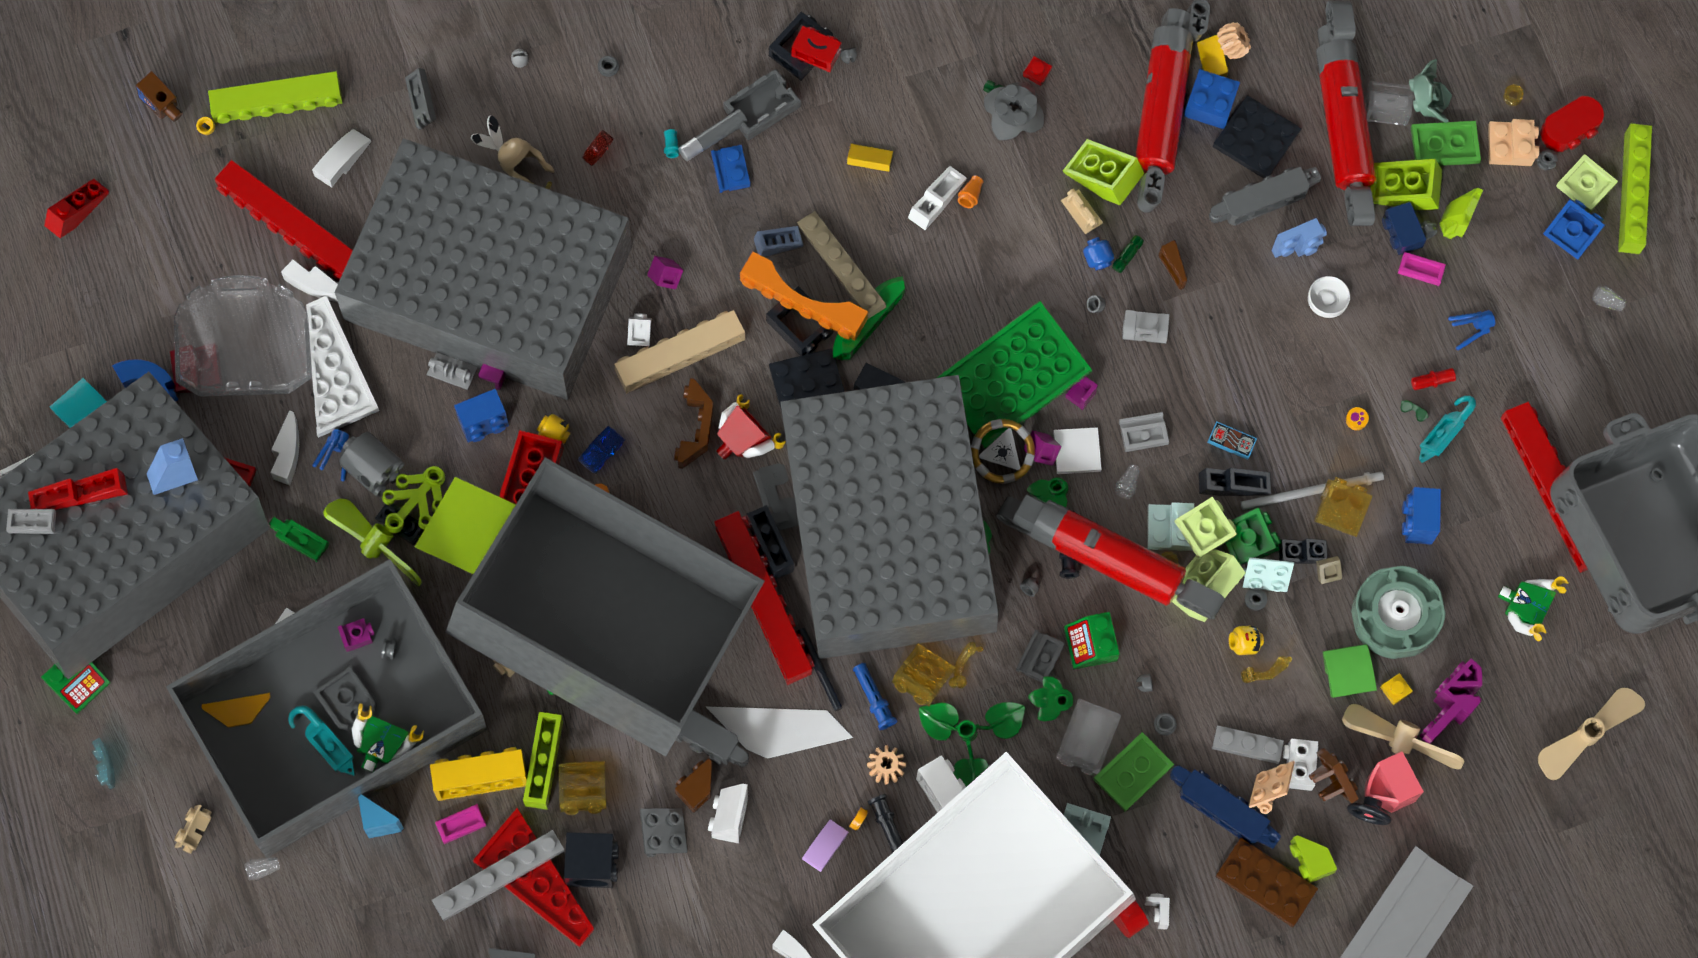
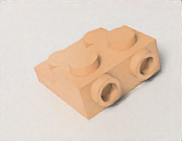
(1513, 142)

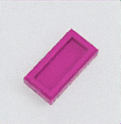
(1421, 268)
(460, 824)

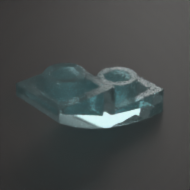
(105, 768)

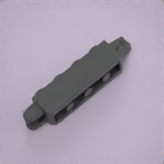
(1264, 196)
(713, 740)

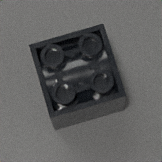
(591, 860)

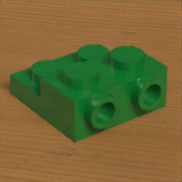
(1253, 537)

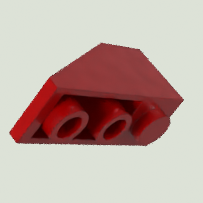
(74, 208)

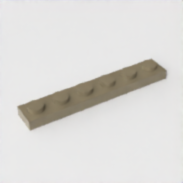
(841, 264)

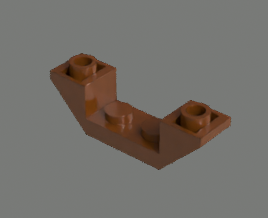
(691, 450)

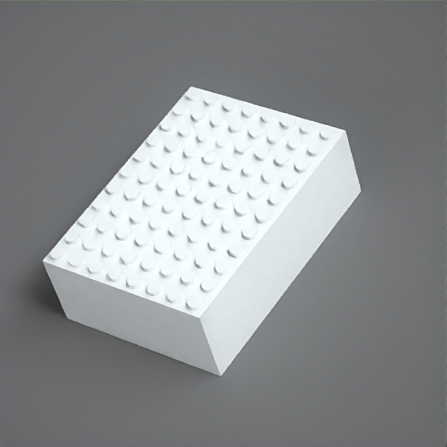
(982, 881)

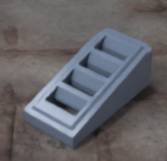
(779, 247)

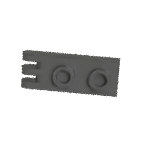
(420, 98)

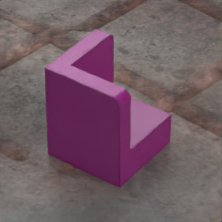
(665, 272)
(493, 375)
(1082, 392)
(1045, 448)

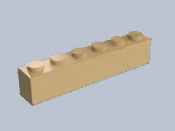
(679, 351)

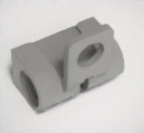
(1145, 326)

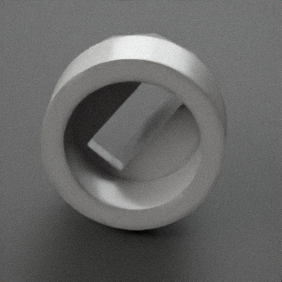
(519, 61)

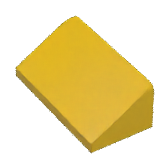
(1212, 56)
(869, 157)

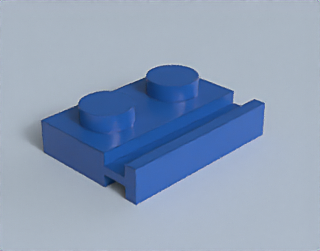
(730, 168)

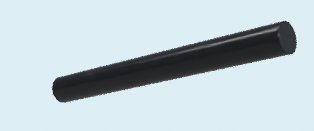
(820, 671)

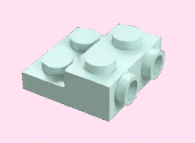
(1163, 531)

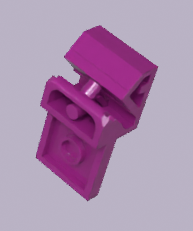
(1456, 698)

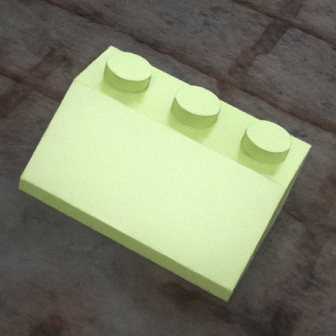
(1214, 570)

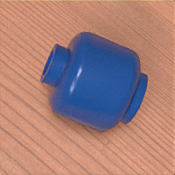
(1098, 254)

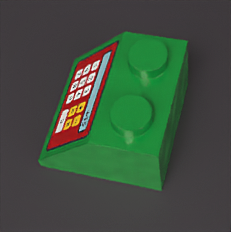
(1092, 641)
(79, 689)

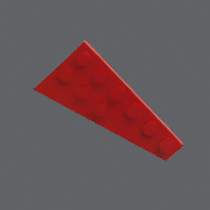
(541, 887)

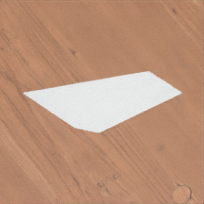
(780, 730)

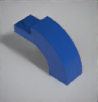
(132, 370)

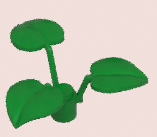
(941, 718)

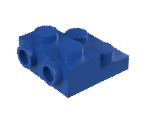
(1574, 228)

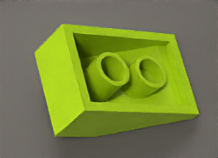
(1105, 171)
(1408, 182)

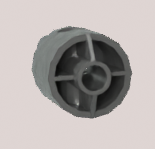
(370, 462)

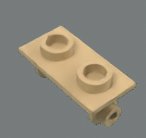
(1081, 211)
(188, 836)

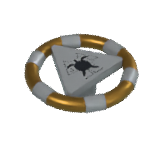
(1003, 451)

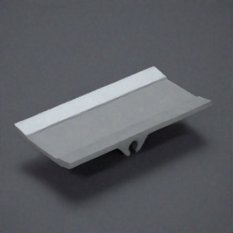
(1410, 911)

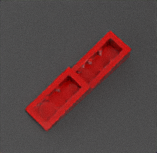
(73, 493)

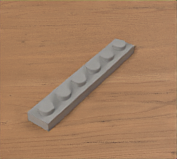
(498, 875)

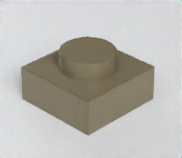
(1329, 570)

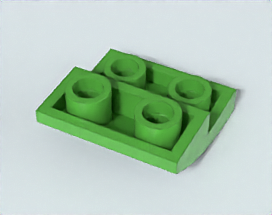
(1349, 670)

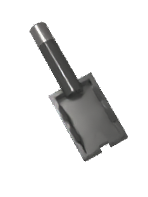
(749, 111)

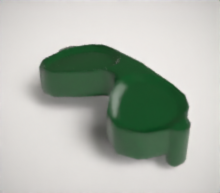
(1407, 405)

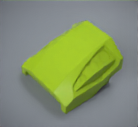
(1459, 213)

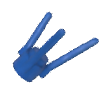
(1480, 320)
(334, 443)

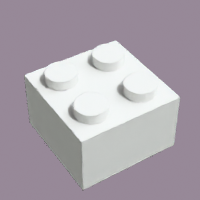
(939, 782)

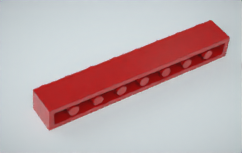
(283, 218)
(1541, 463)
(767, 605)

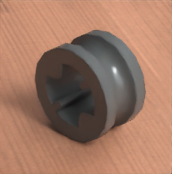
(389, 649)

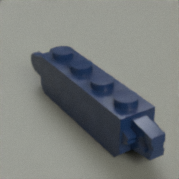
(1223, 807)

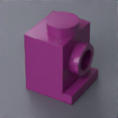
(353, 642)

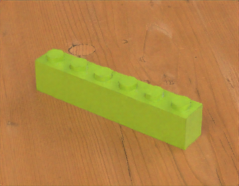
(275, 97)
(1635, 189)

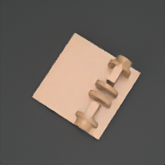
(1271, 785)

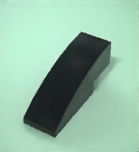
(1234, 482)

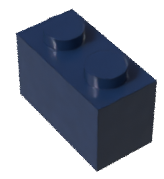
(1403, 228)

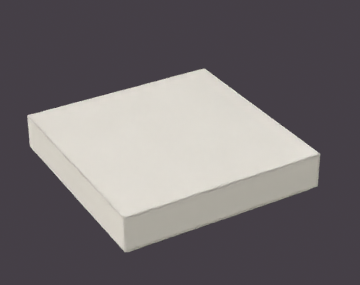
(1079, 450)

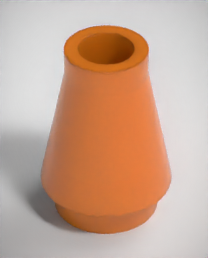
(970, 193)

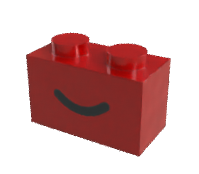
(816, 48)

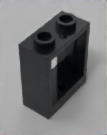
(783, 57)
(810, 344)

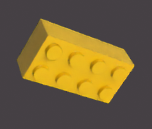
(478, 774)

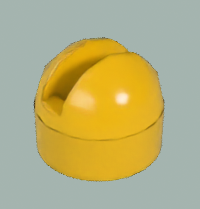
(208, 121)

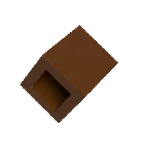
(696, 788)

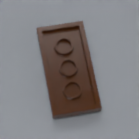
(1266, 882)

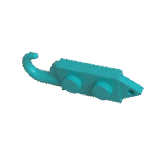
(1446, 430)
(324, 741)

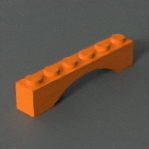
(842, 317)

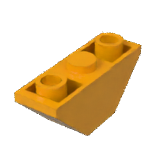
(238, 710)

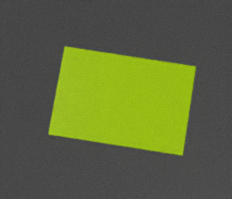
(464, 525)

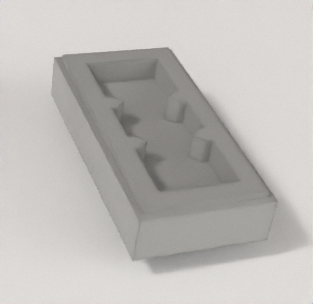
(31, 521)

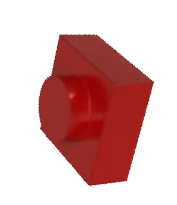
(1037, 71)

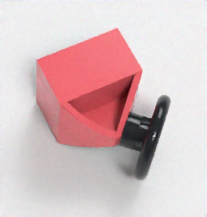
(1387, 786)

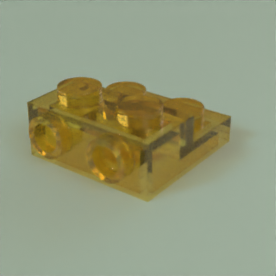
(1343, 506)
(923, 675)
(582, 787)

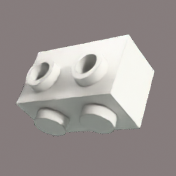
(1305, 758)

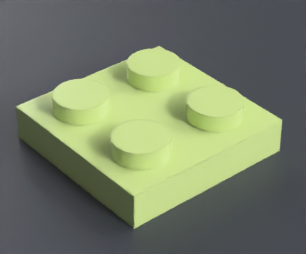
(1587, 183)

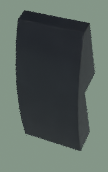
(410, 532)
(1303, 551)

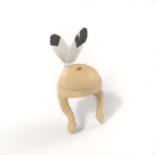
(511, 151)

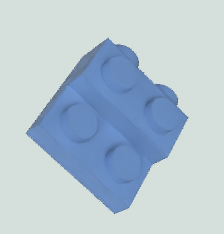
(1302, 238)

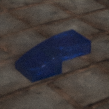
(601, 448)

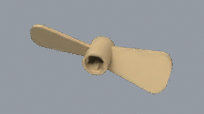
(1400, 737)
(1559, 756)

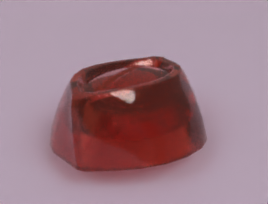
(597, 148)

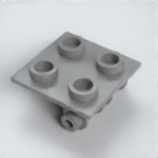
(451, 370)

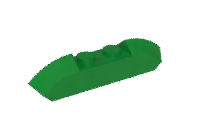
(891, 293)

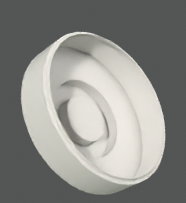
(1328, 297)

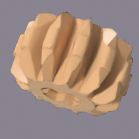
(1233, 40)
(877, 763)

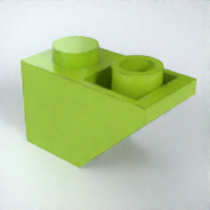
(1313, 858)

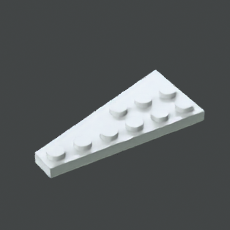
(337, 379)

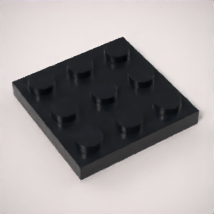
(1257, 137)
(806, 376)

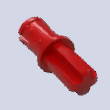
(1433, 379)

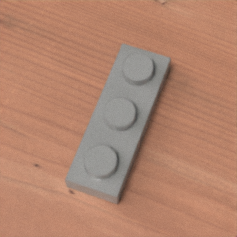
(1247, 744)

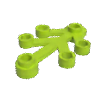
(415, 497)

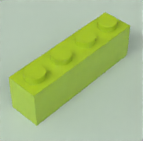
(543, 760)

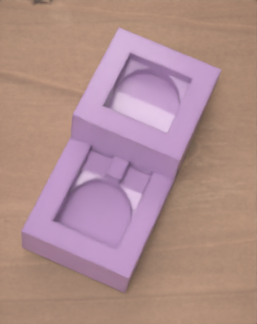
(825, 845)

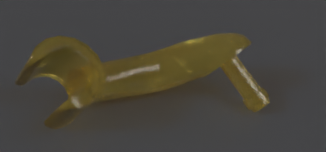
(1280, 665)
(958, 679)

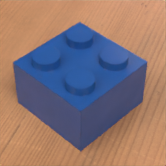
(1211, 99)
(481, 416)
(1422, 515)

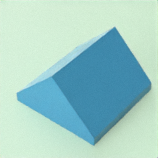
(377, 820)

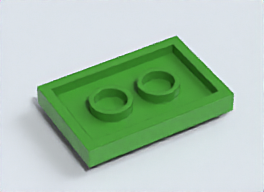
(1446, 142)
(1133, 771)

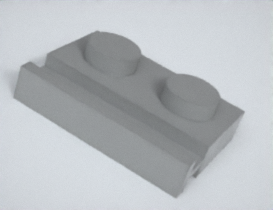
(1143, 432)

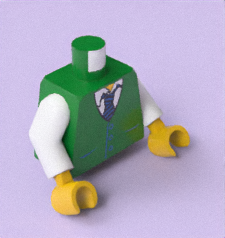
(1530, 604)
(380, 739)

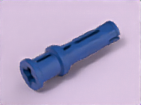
(878, 705)

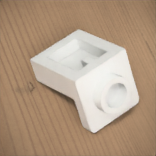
(639, 330)
(1161, 913)

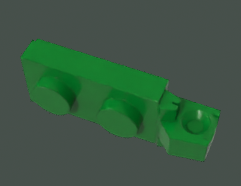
(299, 538)

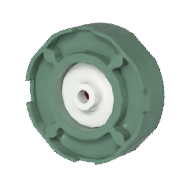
(1398, 612)

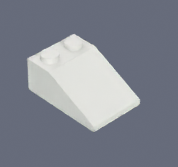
(730, 813)

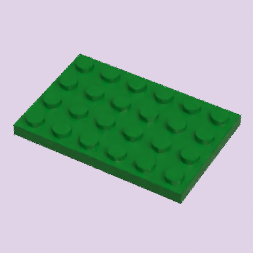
(1017, 371)

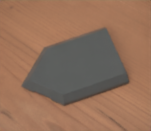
(342, 697)

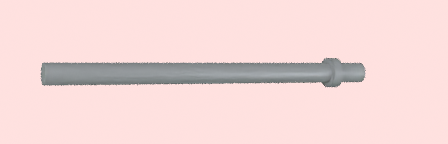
(1366, 479)

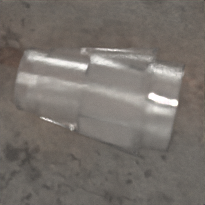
(1608, 298)
(1127, 483)
(261, 867)

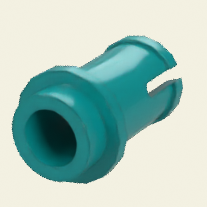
(671, 143)

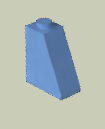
(171, 467)

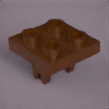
(1336, 771)

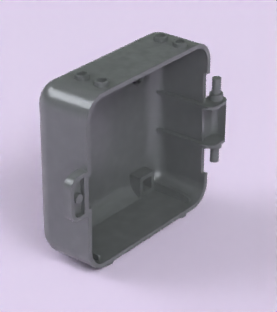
(1638, 519)

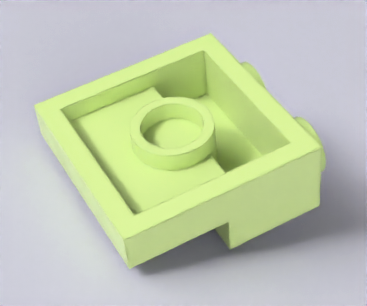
(1206, 527)

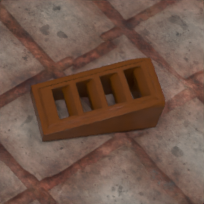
(1172, 261)

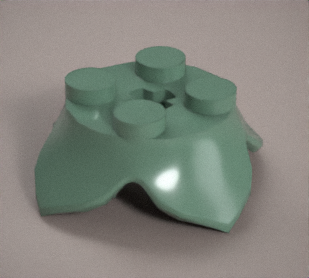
(1430, 96)

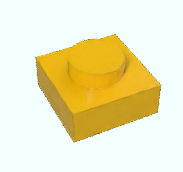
(1396, 689)

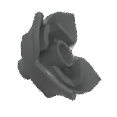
(1007, 123)

